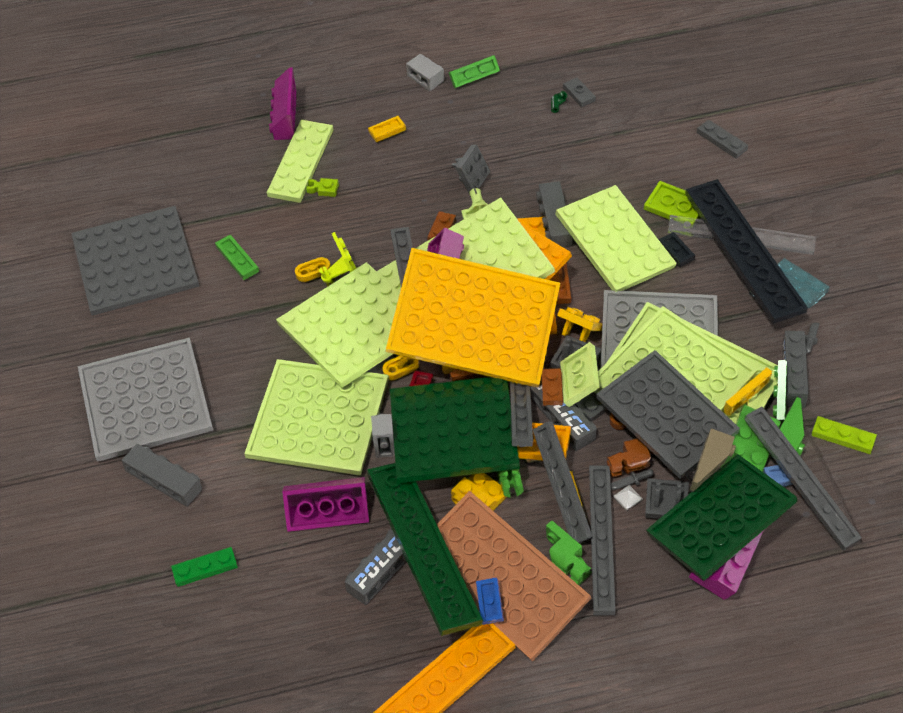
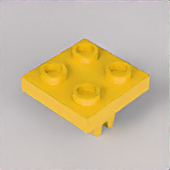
(576, 316)

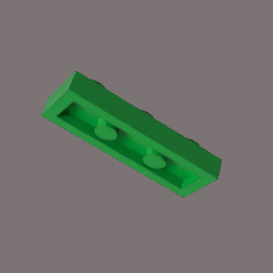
(204, 566)

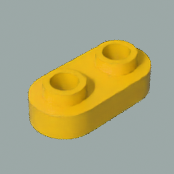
(310, 270)
(398, 367)

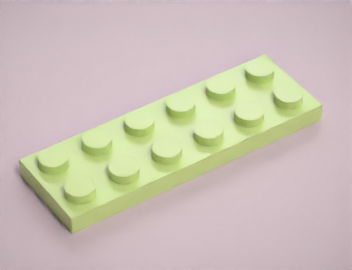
(300, 161)

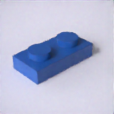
(489, 600)

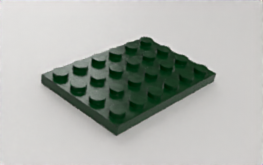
(721, 516)

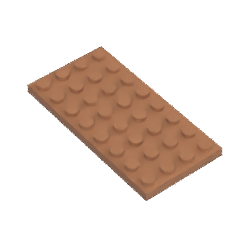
(533, 590)

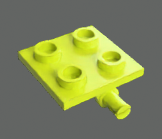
(339, 267)

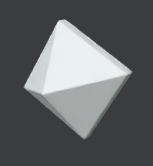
(628, 497)

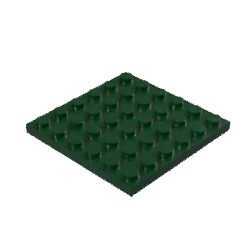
(452, 429)

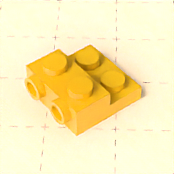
(482, 487)

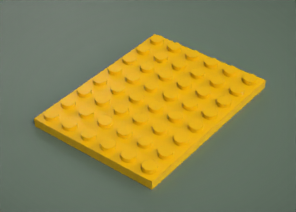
(473, 317)

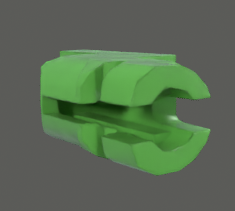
(510, 479)
(566, 553)

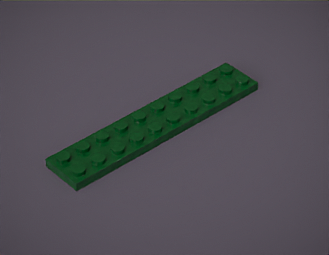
(425, 552)

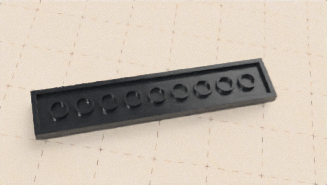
(746, 251)

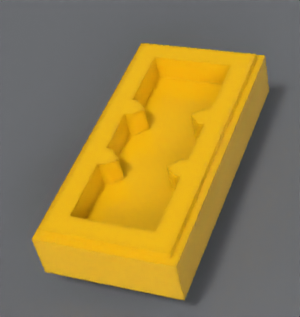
(387, 129)

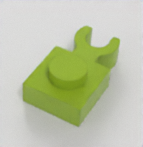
(325, 187)

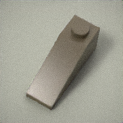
(713, 456)

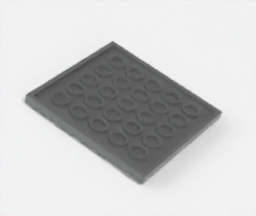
(134, 260)

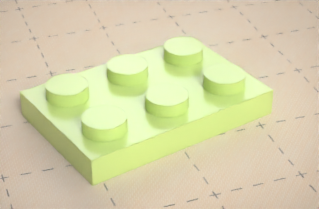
(579, 374)

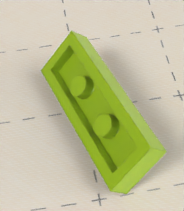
(844, 435)

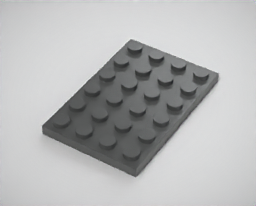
(665, 412)

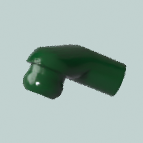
(557, 100)

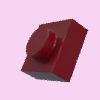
(421, 378)

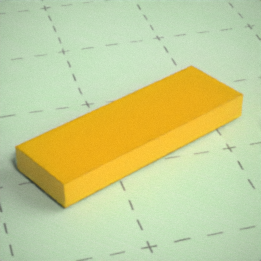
(747, 392)

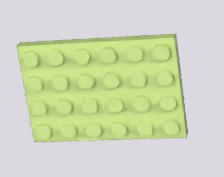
(615, 239)

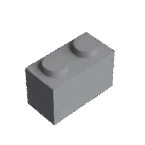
(425, 72)
(383, 435)

